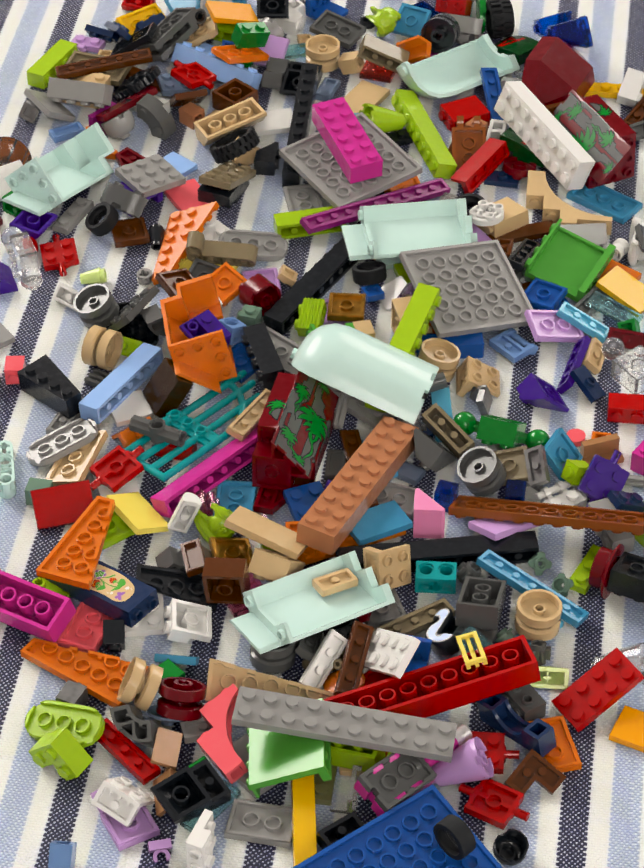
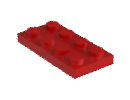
(597, 690)

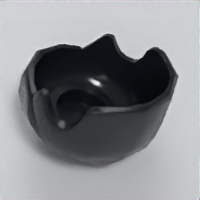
(510, 847)

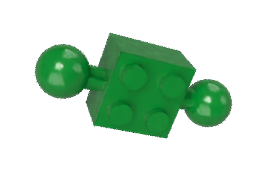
(500, 431)

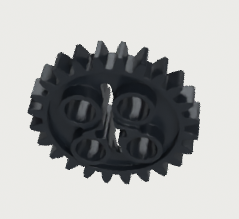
(137, 82)

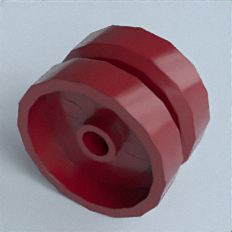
(181, 698)

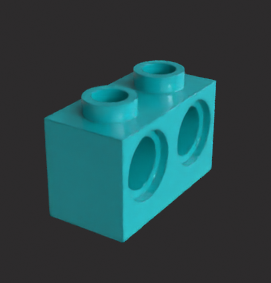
(435, 577)

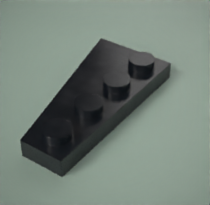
(174, 583)

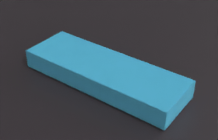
(583, 321)

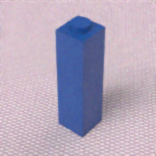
(468, 344)

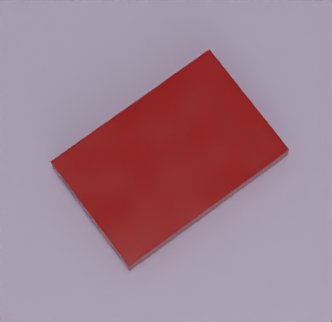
(60, 504)

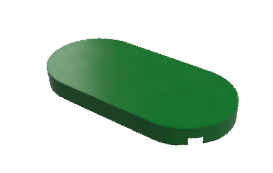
(480, 12)

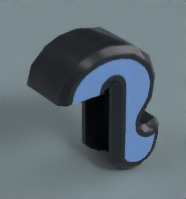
(441, 633)

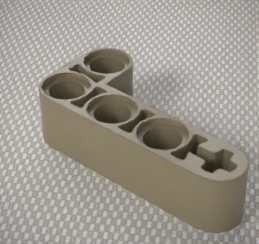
(220, 252)

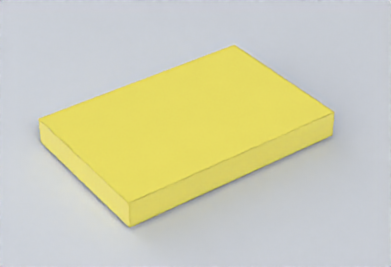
(138, 513)

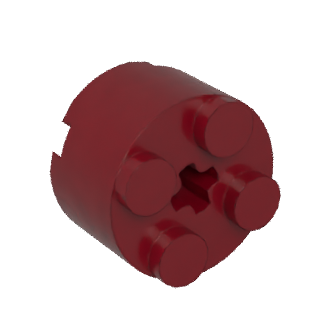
(259, 292)

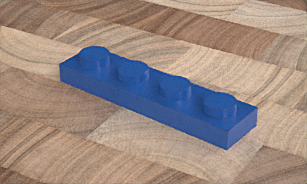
(492, 89)

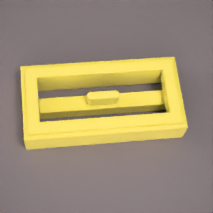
(475, 660)

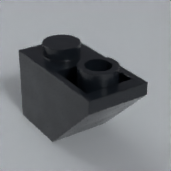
(267, 160)

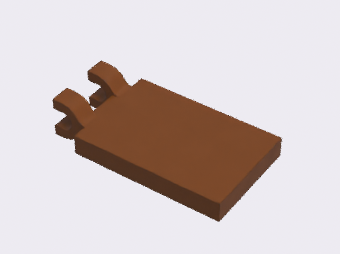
(466, 140)

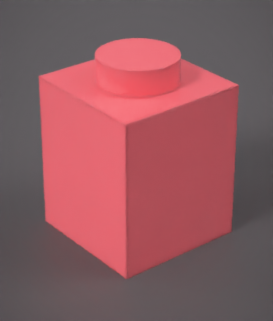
(12, 366)

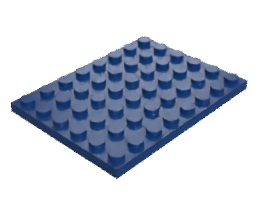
(401, 840)

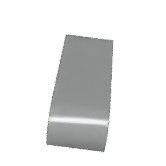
(469, 24)

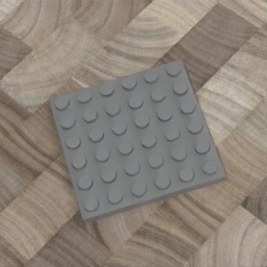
(320, 169)
(474, 284)

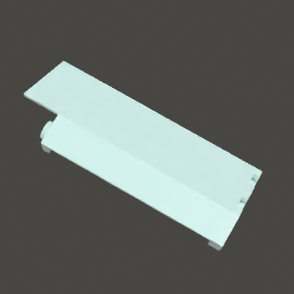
(406, 227)
(294, 610)

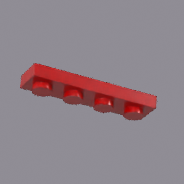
(128, 754)

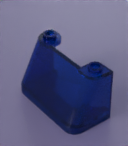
(561, 25)

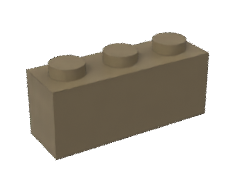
(382, 53)
(447, 430)

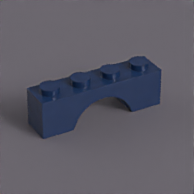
(500, 715)

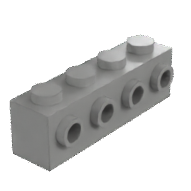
(79, 91)

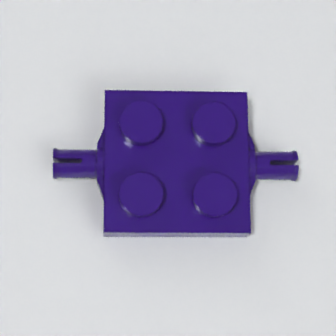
(602, 477)

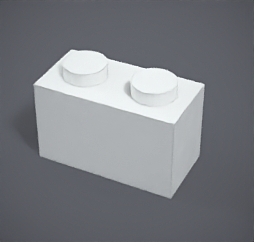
(631, 88)

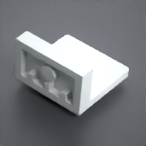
(121, 799)

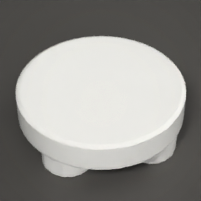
(487, 213)

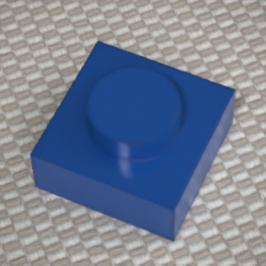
(373, 292)

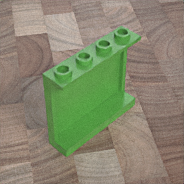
(568, 261)
(283, 758)

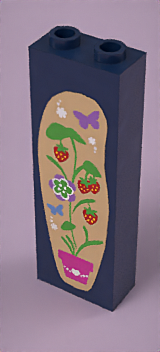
(115, 595)

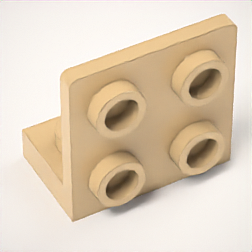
(475, 373)
(389, 565)

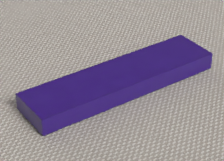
(574, 362)

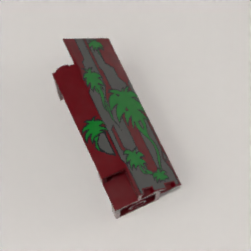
(601, 135)
(292, 431)

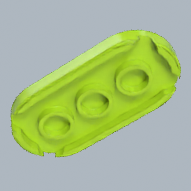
(82, 721)

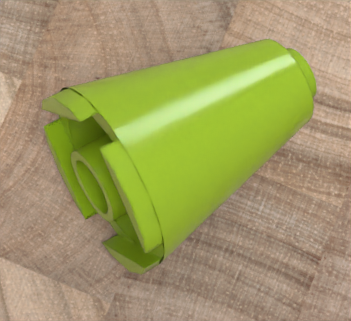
(384, 118)

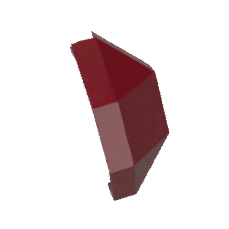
(556, 69)

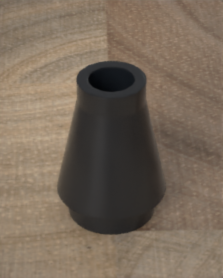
(156, 236)

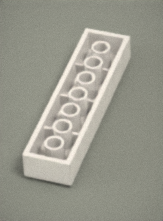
(544, 135)

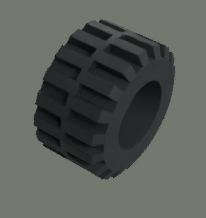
(499, 18)

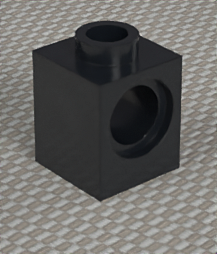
(113, 635)

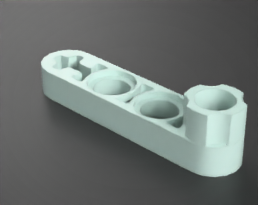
(7, 471)

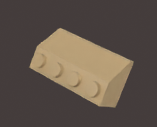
(228, 120)

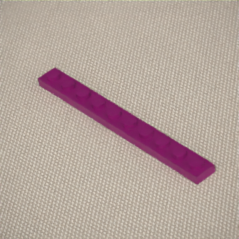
(348, 213)

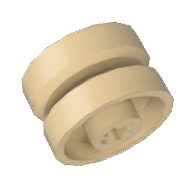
(324, 51)
(102, 347)
(441, 354)
(538, 615)
(140, 684)

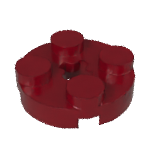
(517, 168)

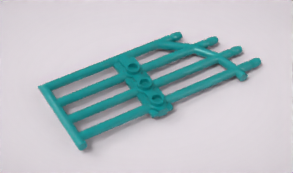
(197, 432)

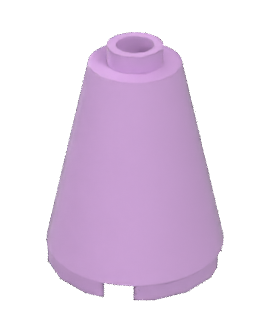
(467, 765)

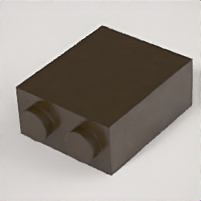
(165, 389)

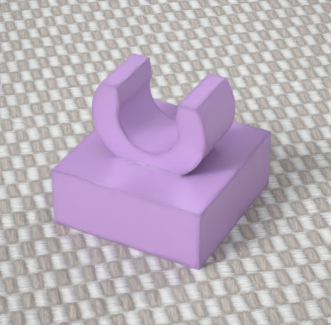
(160, 846)

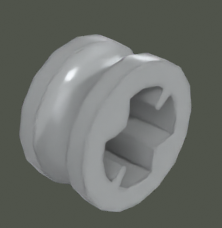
(144, 276)

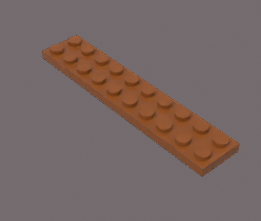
(546, 513)

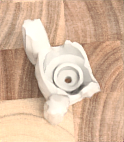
(635, 251)

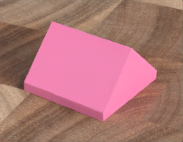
(428, 517)

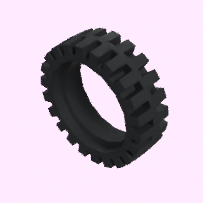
(229, 148)

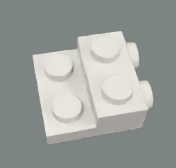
(187, 621)
(201, 842)

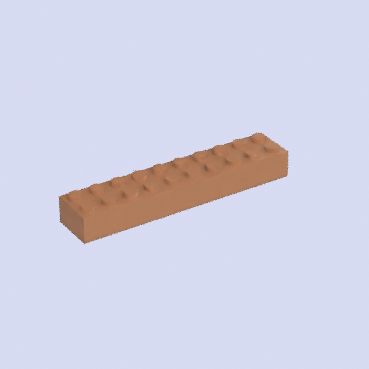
(356, 486)

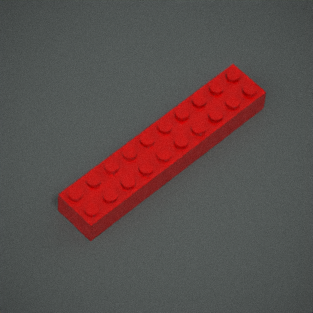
(449, 683)

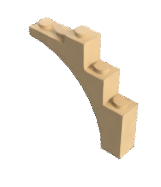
(542, 197)

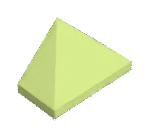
(552, 678)

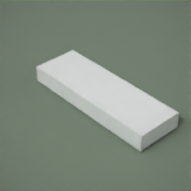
(323, 660)

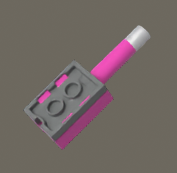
(400, 777)

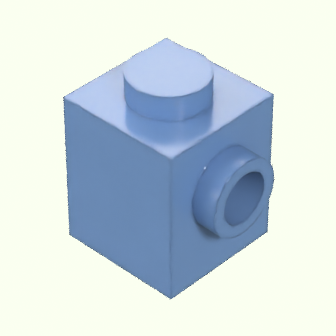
(62, 854)

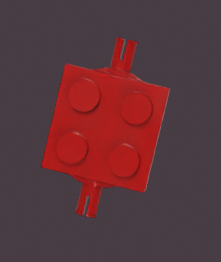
(193, 75)
(59, 254)
(116, 468)
(496, 749)
(493, 803)

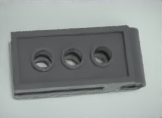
(174, 29)

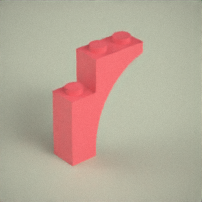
(217, 741)

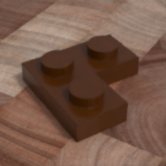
(535, 769)

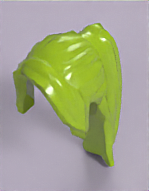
(384, 20)
(213, 525)

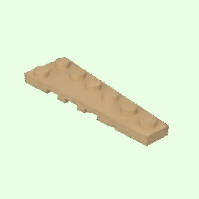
(224, 674)

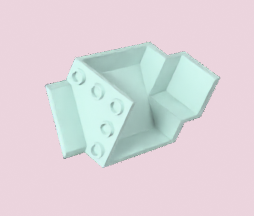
(61, 173)

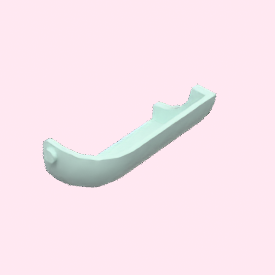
(456, 69)
(366, 369)

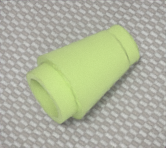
(94, 276)

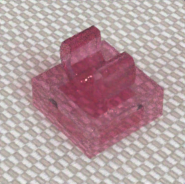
(206, 500)

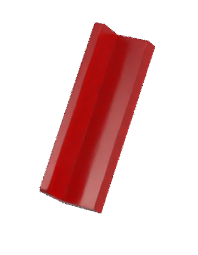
(481, 164)

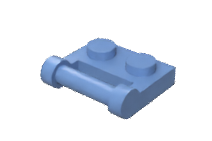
(512, 345)

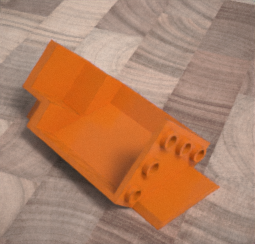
(205, 357)

